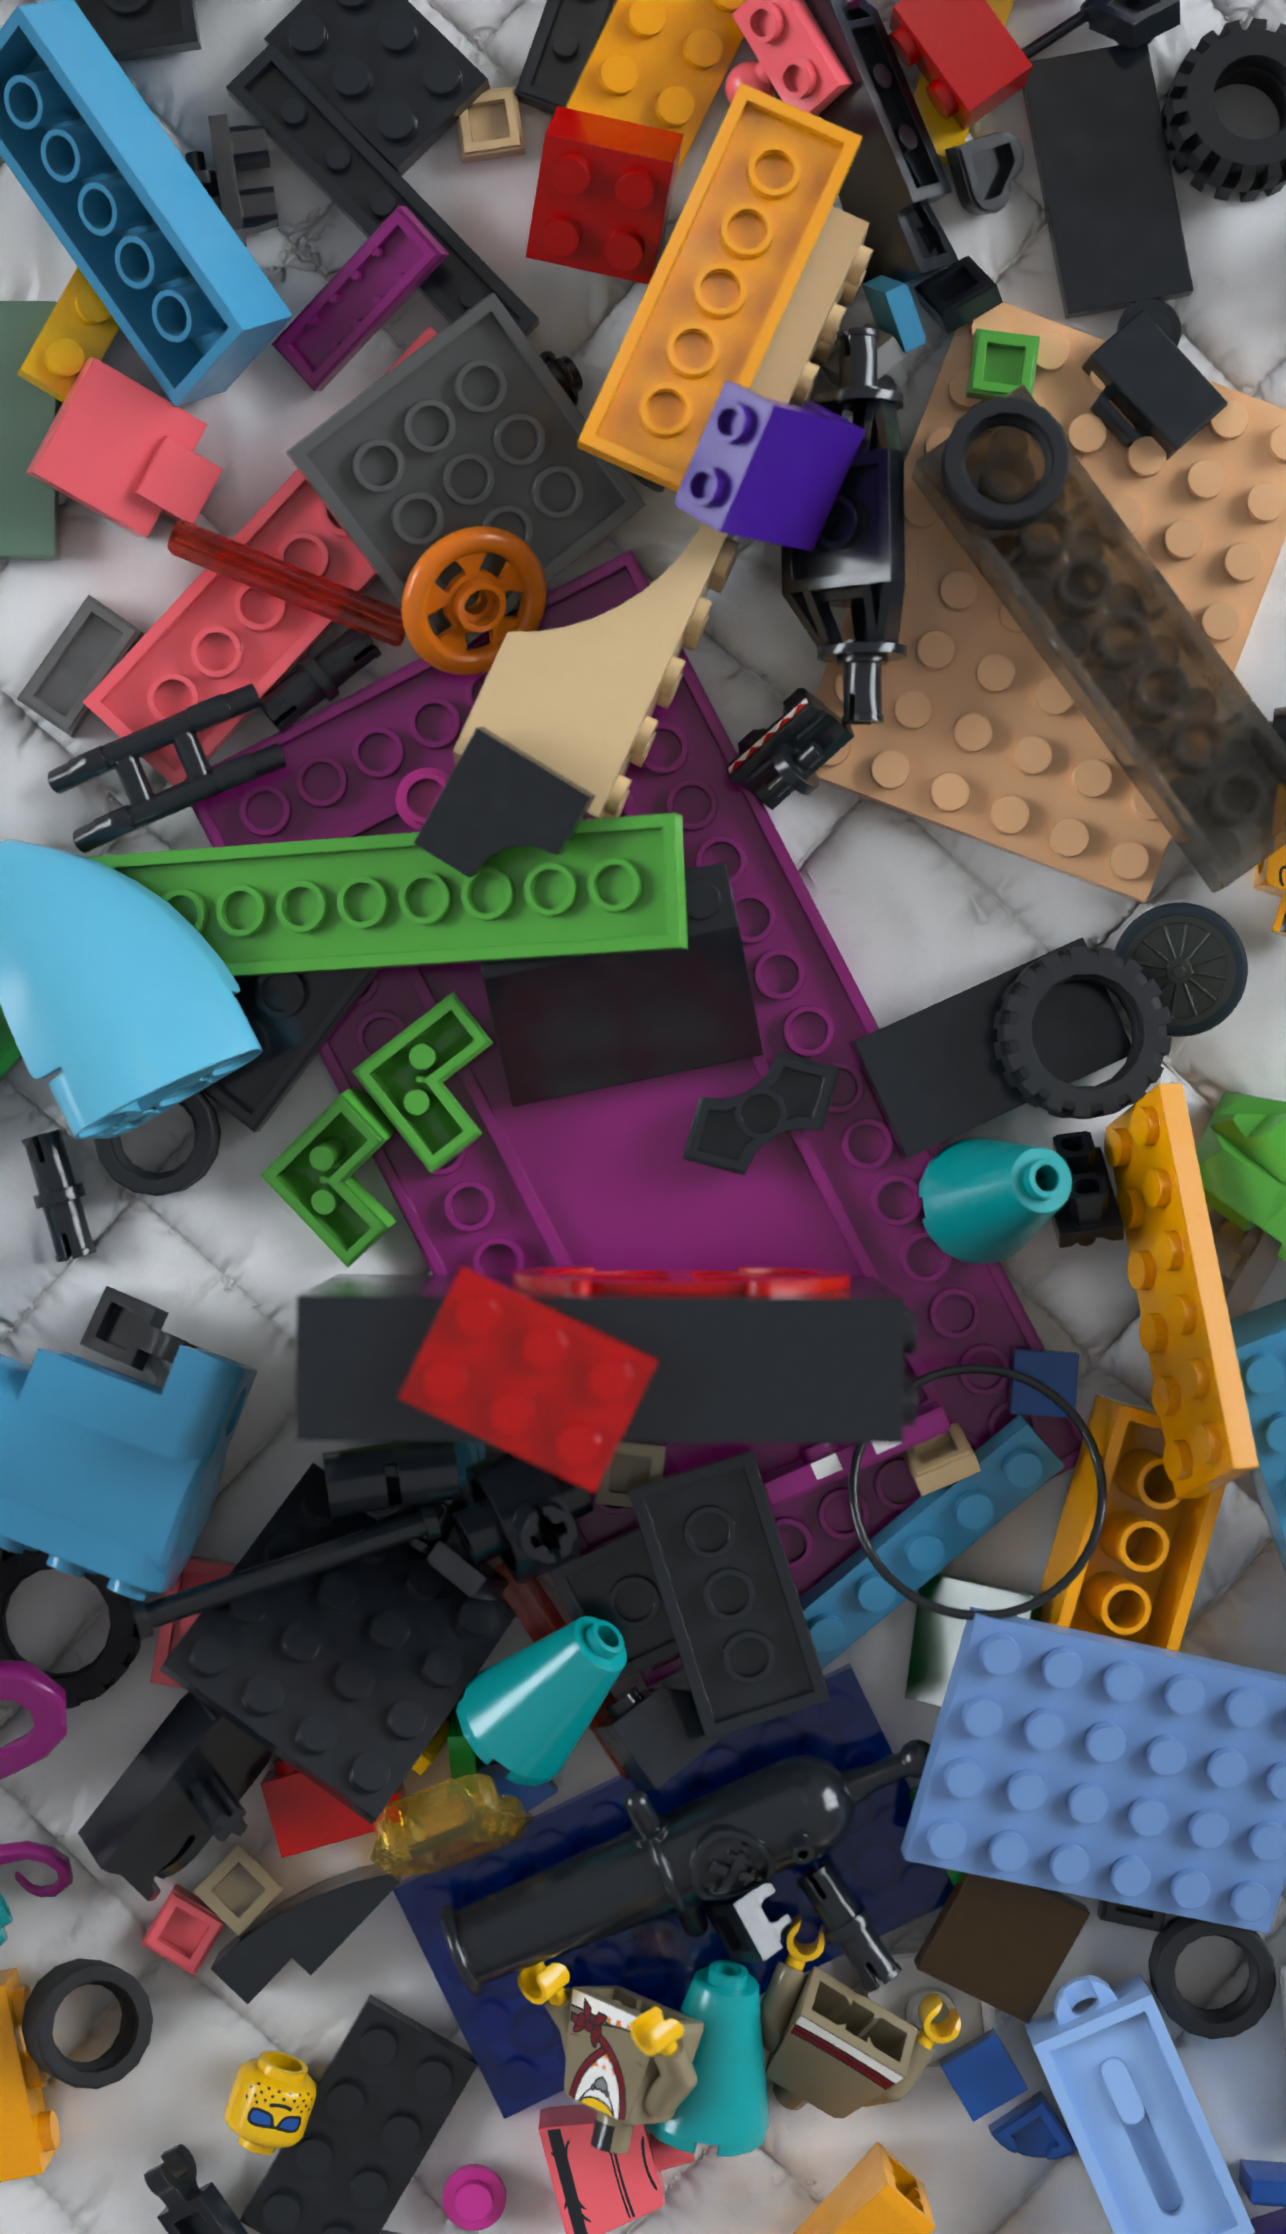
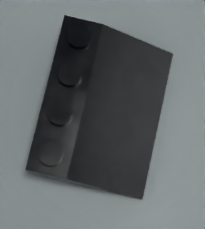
(628, 1015)

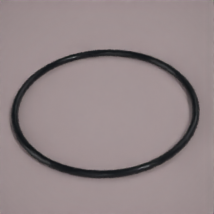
(1069, 1576)

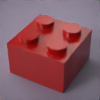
(603, 195)

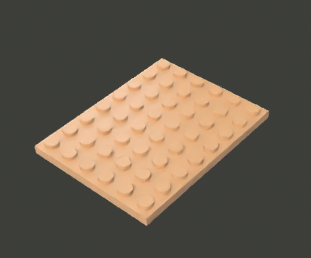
(974, 713)

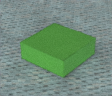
(1001, 363)

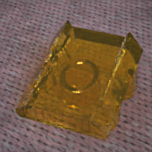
(447, 1826)

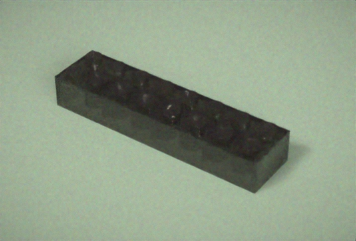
(1126, 655)

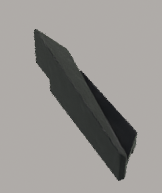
(896, 162)

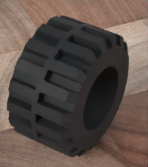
(1196, 133)

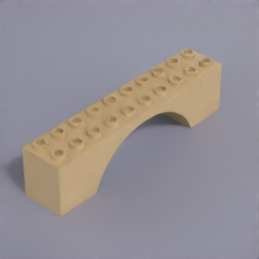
(590, 689)

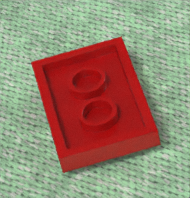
(528, 1379)

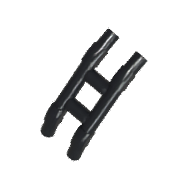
(181, 732)

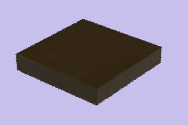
(1001, 1941)

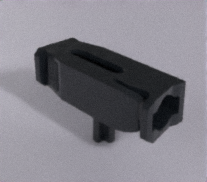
(175, 1797)

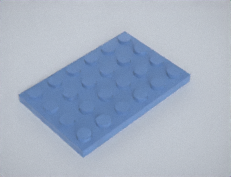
(1108, 1773)

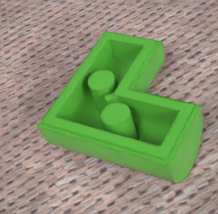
(410, 1077)
(319, 1178)

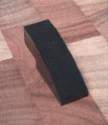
(302, 1928)

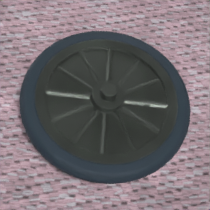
(1192, 960)

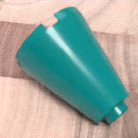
(991, 1197)
(542, 1699)
(731, 2086)

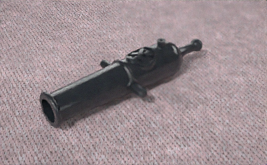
(669, 1863)

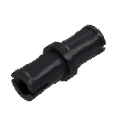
(318, 678)
(59, 1195)
(848, 1925)

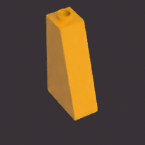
(874, 2199)

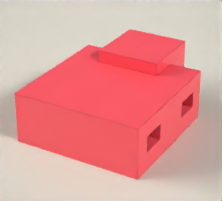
(125, 452)

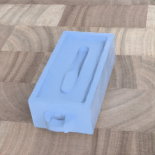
(1134, 2112)

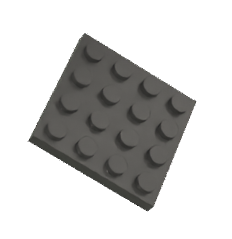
(460, 441)

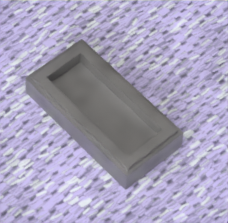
(77, 664)

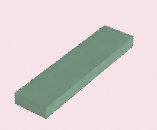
(26, 505)

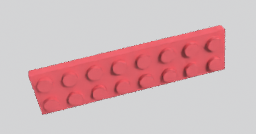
(231, 633)

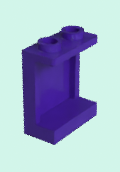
(768, 468)

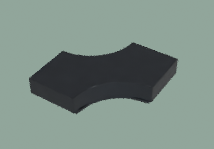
(787, 1098)

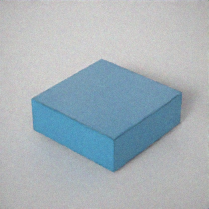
(895, 311)

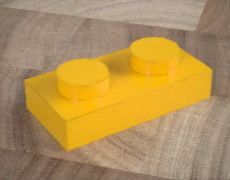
(74, 332)

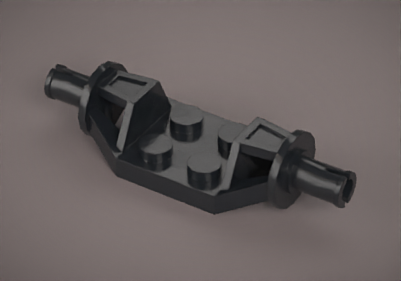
(863, 541)

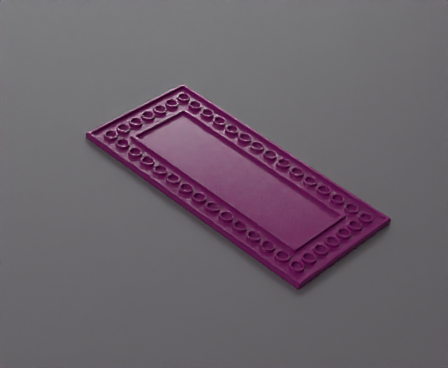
(604, 1167)

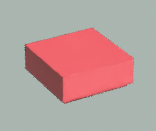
(184, 1930)

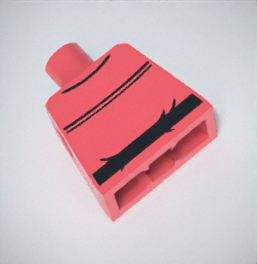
(599, 2187)

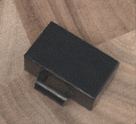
(1151, 387)

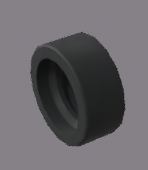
(1027, 417)
(182, 1177)
(1217, 2022)
(128, 2045)

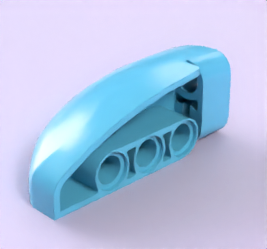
(111, 991)

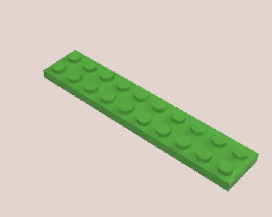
(400, 906)

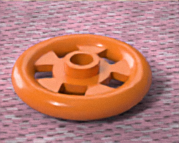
(423, 597)

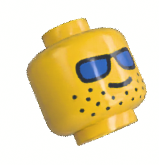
(270, 2102)

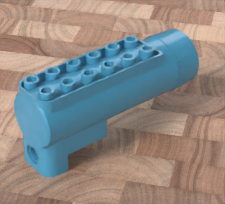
(113, 1466)

